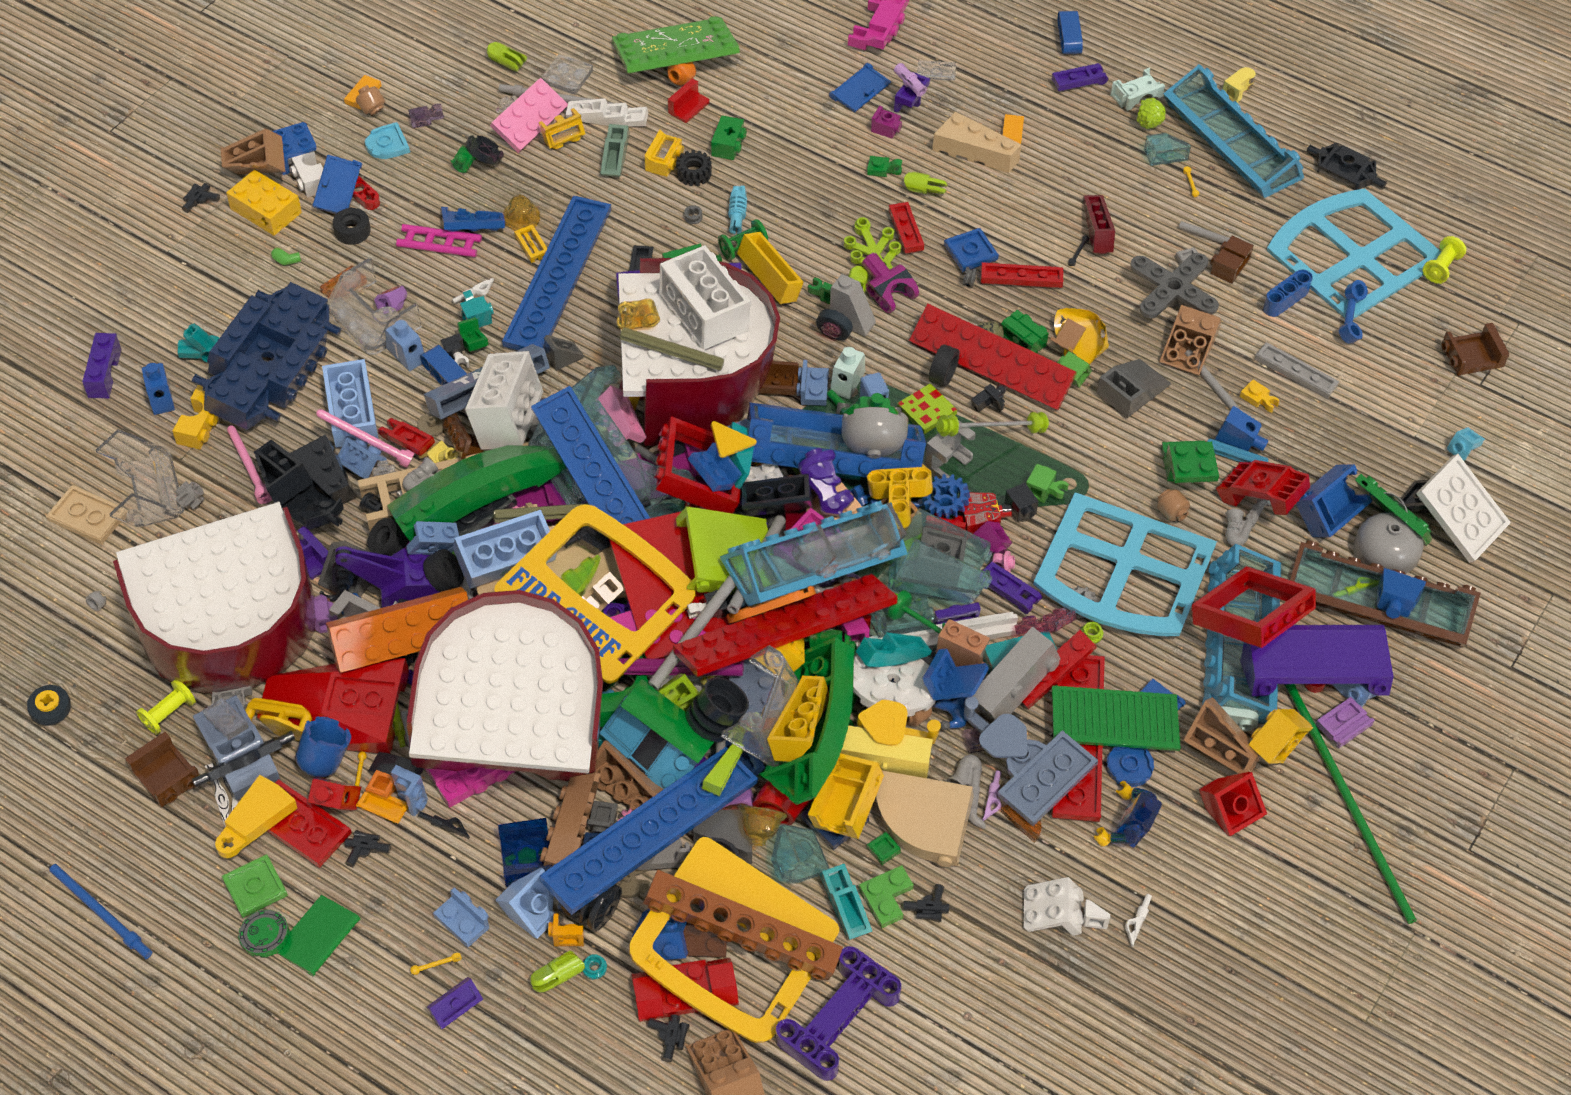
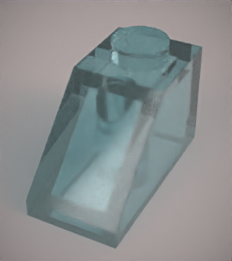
(1165, 149)

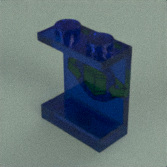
(522, 848)

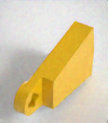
(254, 814)

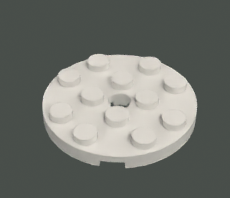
(873, 685)

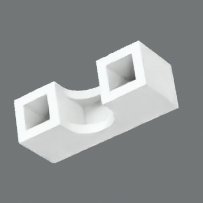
(307, 172)

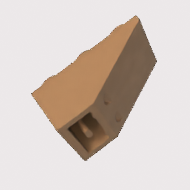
(1193, 332)
(725, 1065)

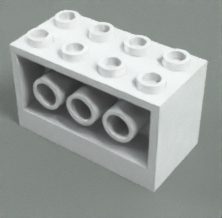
(704, 297)
(503, 400)

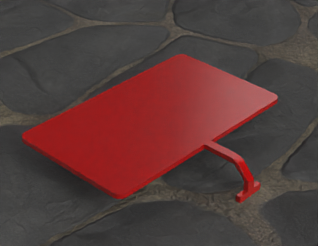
(647, 590)

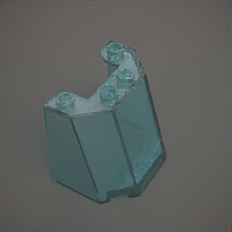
(935, 573)

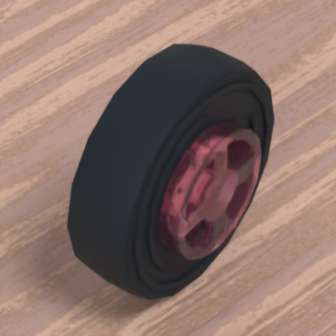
(834, 324)

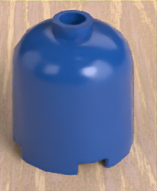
(322, 747)

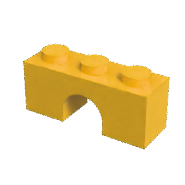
(195, 430)

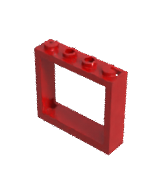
(680, 486)
(1298, 597)

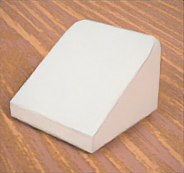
(1095, 916)

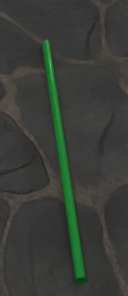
(1352, 806)

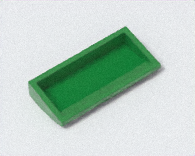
(666, 720)

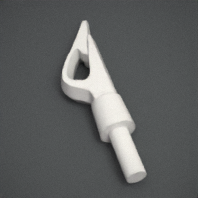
(476, 290)
(1138, 920)

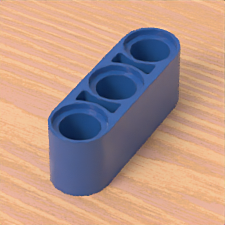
(1070, 32)
(1287, 293)
(441, 365)

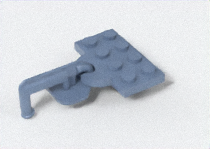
(1040, 777)

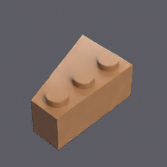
(258, 151)
(1221, 738)

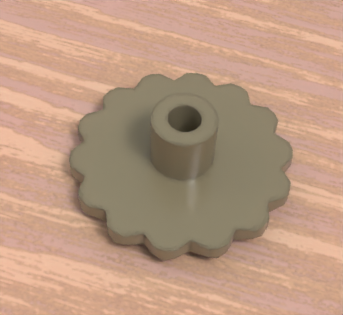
(431, 424)

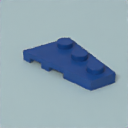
(463, 219)

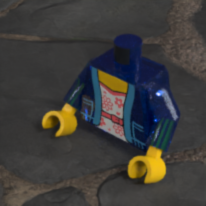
(1136, 819)

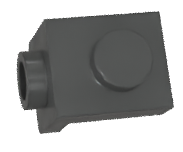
(602, 816)

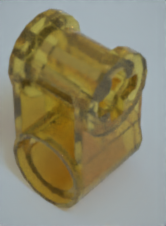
(639, 314)

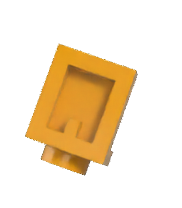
(565, 935)

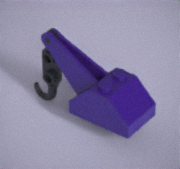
(396, 575)

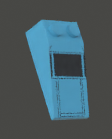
(646, 748)

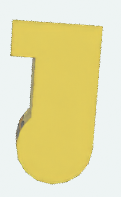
(1238, 83)

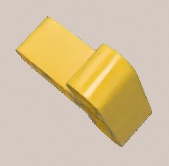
(899, 487)

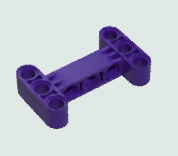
(838, 1013)

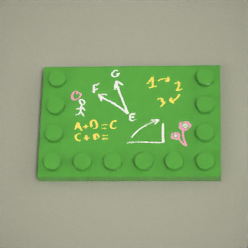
(675, 44)

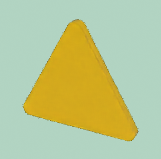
(730, 441)

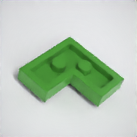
(880, 895)

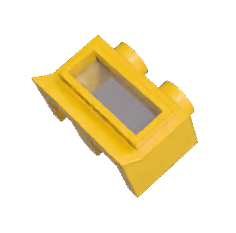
(563, 130)
(663, 154)

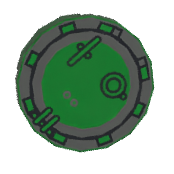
(264, 933)

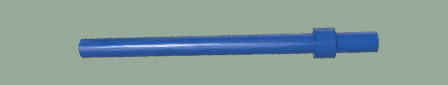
(130, 938)

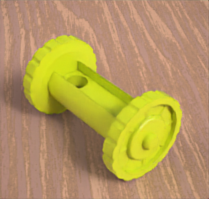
(1451, 249)
(166, 706)

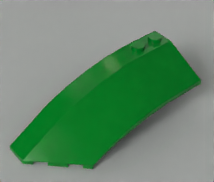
(474, 484)
(806, 775)

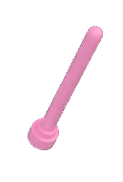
(402, 456)
(261, 493)

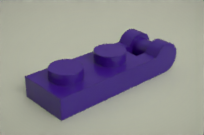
(1079, 77)
(1012, 588)

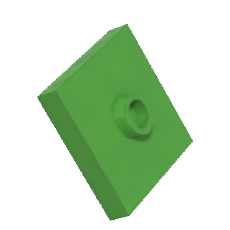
(254, 885)

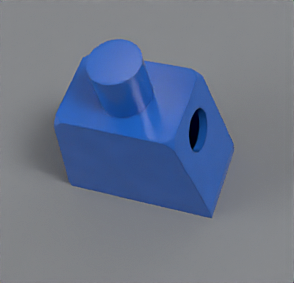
(156, 379)
(1241, 431)
(1398, 593)

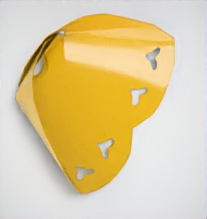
(1091, 343)

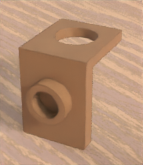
(1069, 335)

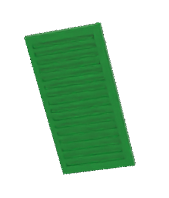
(1116, 717)

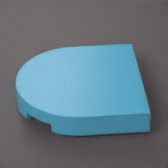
(387, 142)

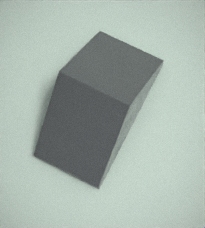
(561, 352)

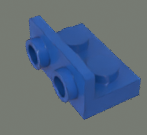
(716, 471)

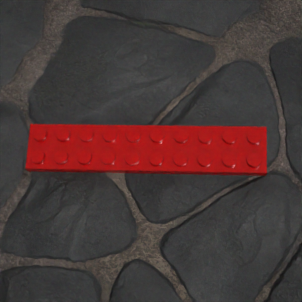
(784, 624)

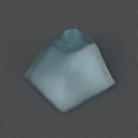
(797, 855)

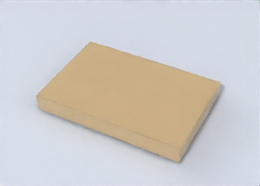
(84, 514)

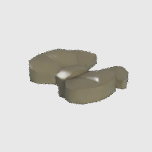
(633, 887)

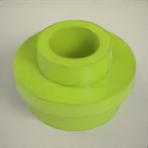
(1095, 628)

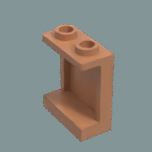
(962, 643)

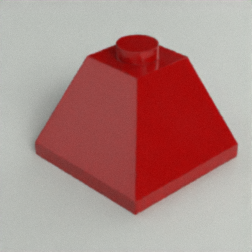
(1233, 801)

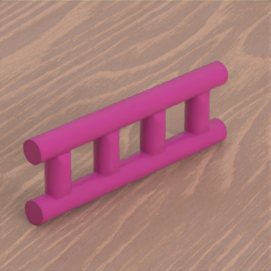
(430, 233)

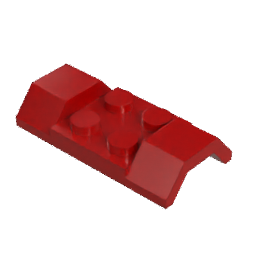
(658, 1002)

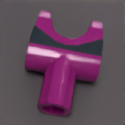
(888, 281)

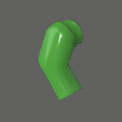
(284, 258)

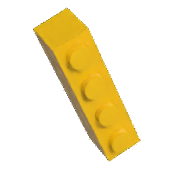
(770, 267)

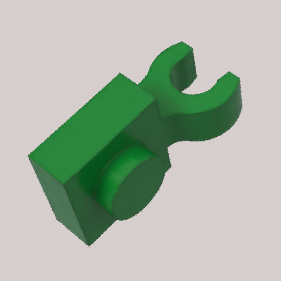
(881, 166)
(822, 290)

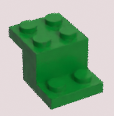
(1190, 461)

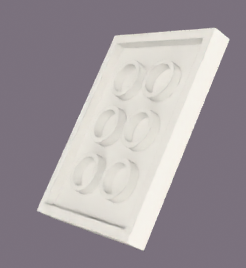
(1463, 508)

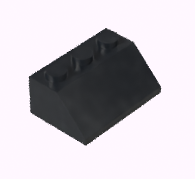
(777, 495)

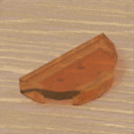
(1030, 831)

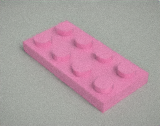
(519, 122)

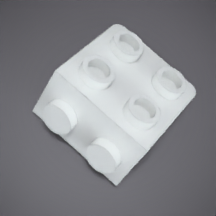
(1053, 905)

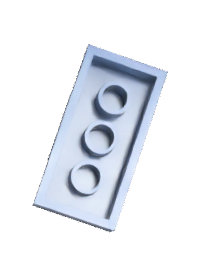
(349, 398)
(498, 548)

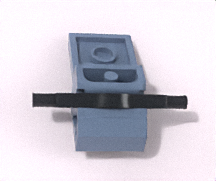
(241, 757)

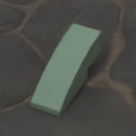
(615, 150)

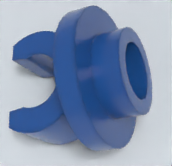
(859, 494)

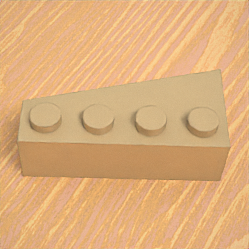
(976, 143)

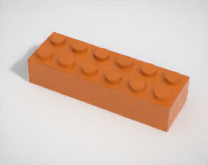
(388, 630)

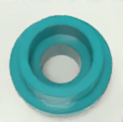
(593, 960)

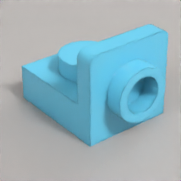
(1464, 442)

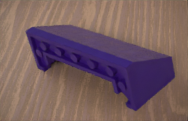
(1320, 657)

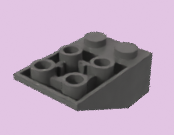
(1131, 386)

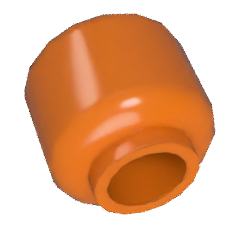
(681, 73)

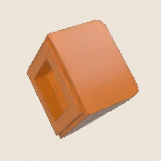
(381, 784)

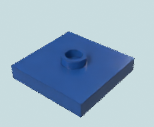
(971, 249)

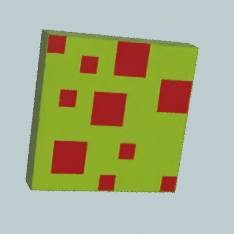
(926, 407)

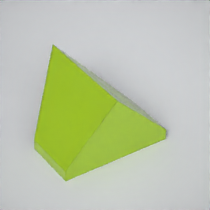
(679, 691)

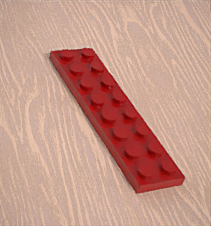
(994, 357)
(1084, 799)

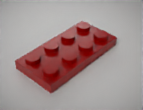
(310, 829)

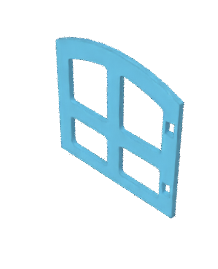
(1358, 256)
(1126, 559)

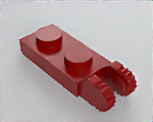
(407, 436)

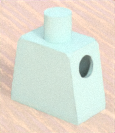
(850, 365)

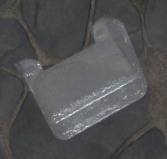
(753, 728)

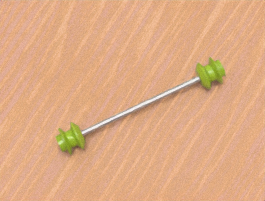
(950, 425)

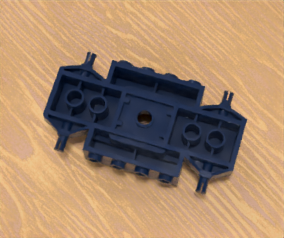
(282, 326)

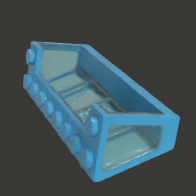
(1223, 670)

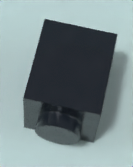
(1022, 502)

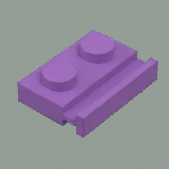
(1344, 722)

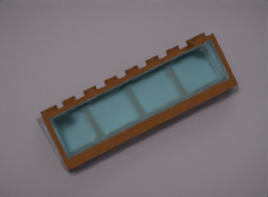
(1439, 614)

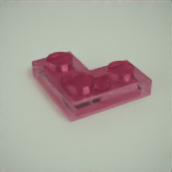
(1047, 623)

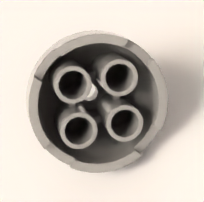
(874, 431)
(1388, 542)

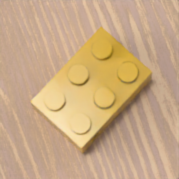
(264, 202)
(847, 796)

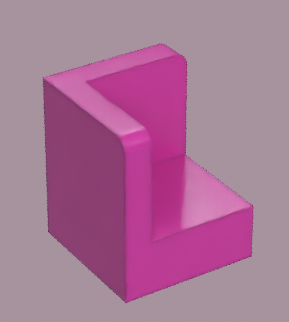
(856, 628)

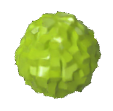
(1151, 113)

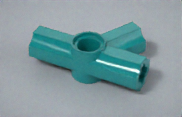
(196, 343)

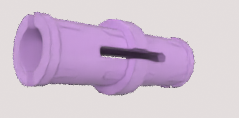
(910, 79)

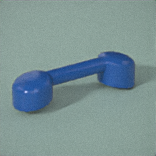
(1354, 293)

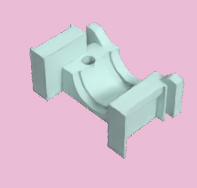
(1132, 91)

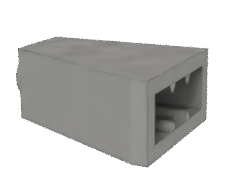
(851, 301)

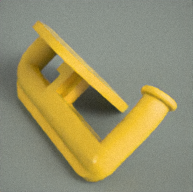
(282, 711)
(887, 723)

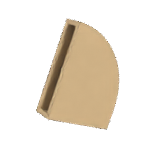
(925, 815)

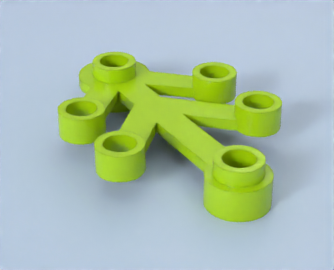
(862, 228)

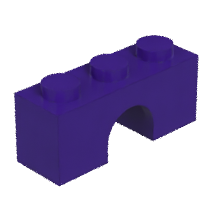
(103, 354)

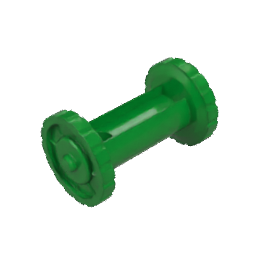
(725, 243)

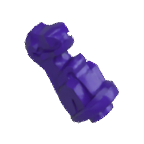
(824, 481)

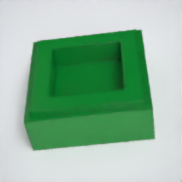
(883, 848)

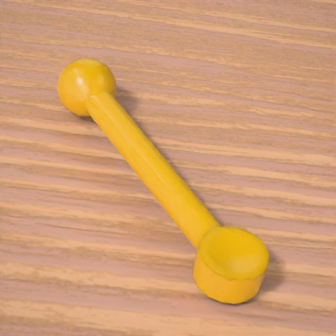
(1187, 170)
(361, 756)
(416, 969)

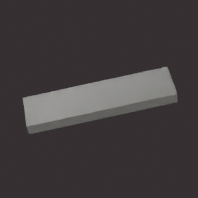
(1296, 370)

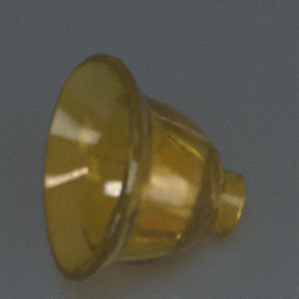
(521, 213)
(760, 823)

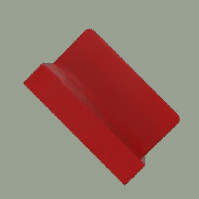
(687, 102)

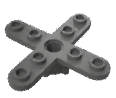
(1174, 287)

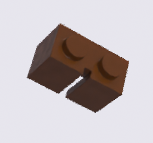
(1231, 259)

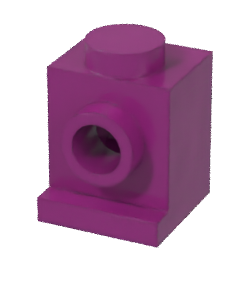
(885, 123)
(996, 535)

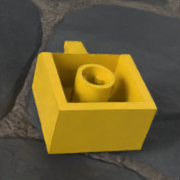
(1279, 735)

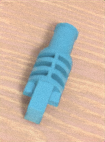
(737, 208)

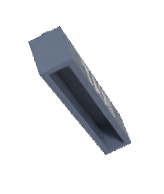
(456, 394)

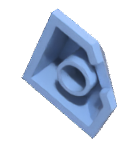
(528, 903)

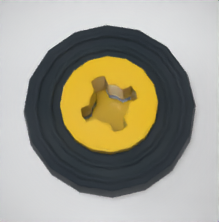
(55, 710)

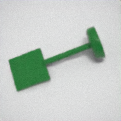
(903, 603)

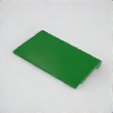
(318, 934)

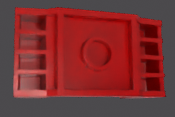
(1265, 481)

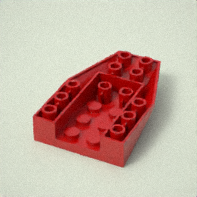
(358, 698)

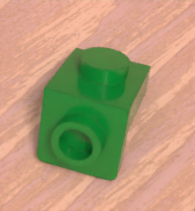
(472, 336)

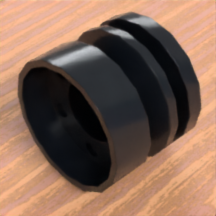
(716, 708)
(597, 911)

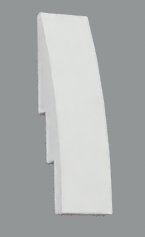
(601, 113)

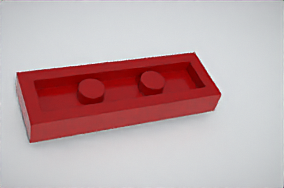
(906, 227)

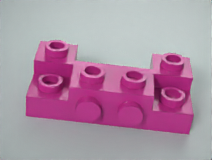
(882, 26)
(460, 785)

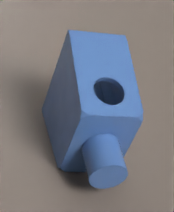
(401, 339)

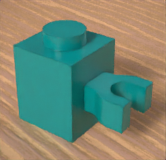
(477, 308)

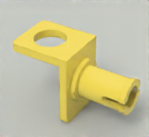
(440, 452)

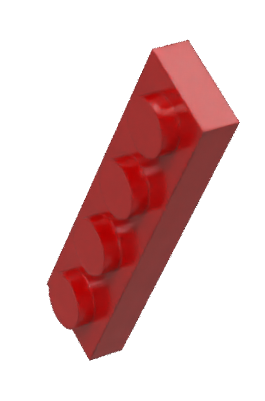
(1022, 275)
(1071, 655)

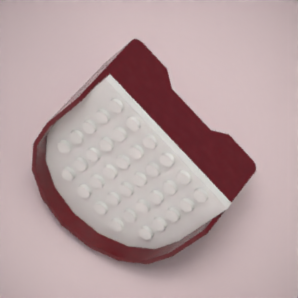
(690, 389)
(221, 600)
(507, 689)

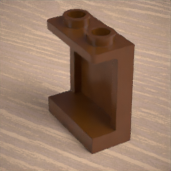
(1475, 351)
(162, 769)

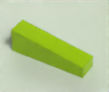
(720, 774)

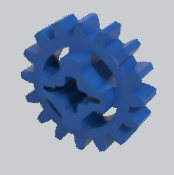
(945, 497)

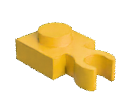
(1258, 394)

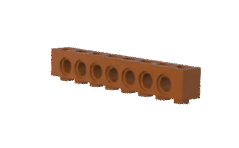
(755, 921)

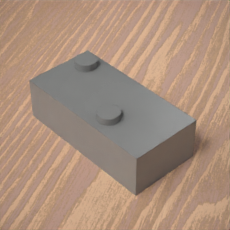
(1017, 675)

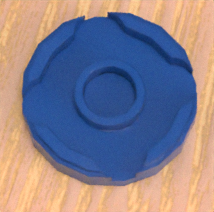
(1130, 765)

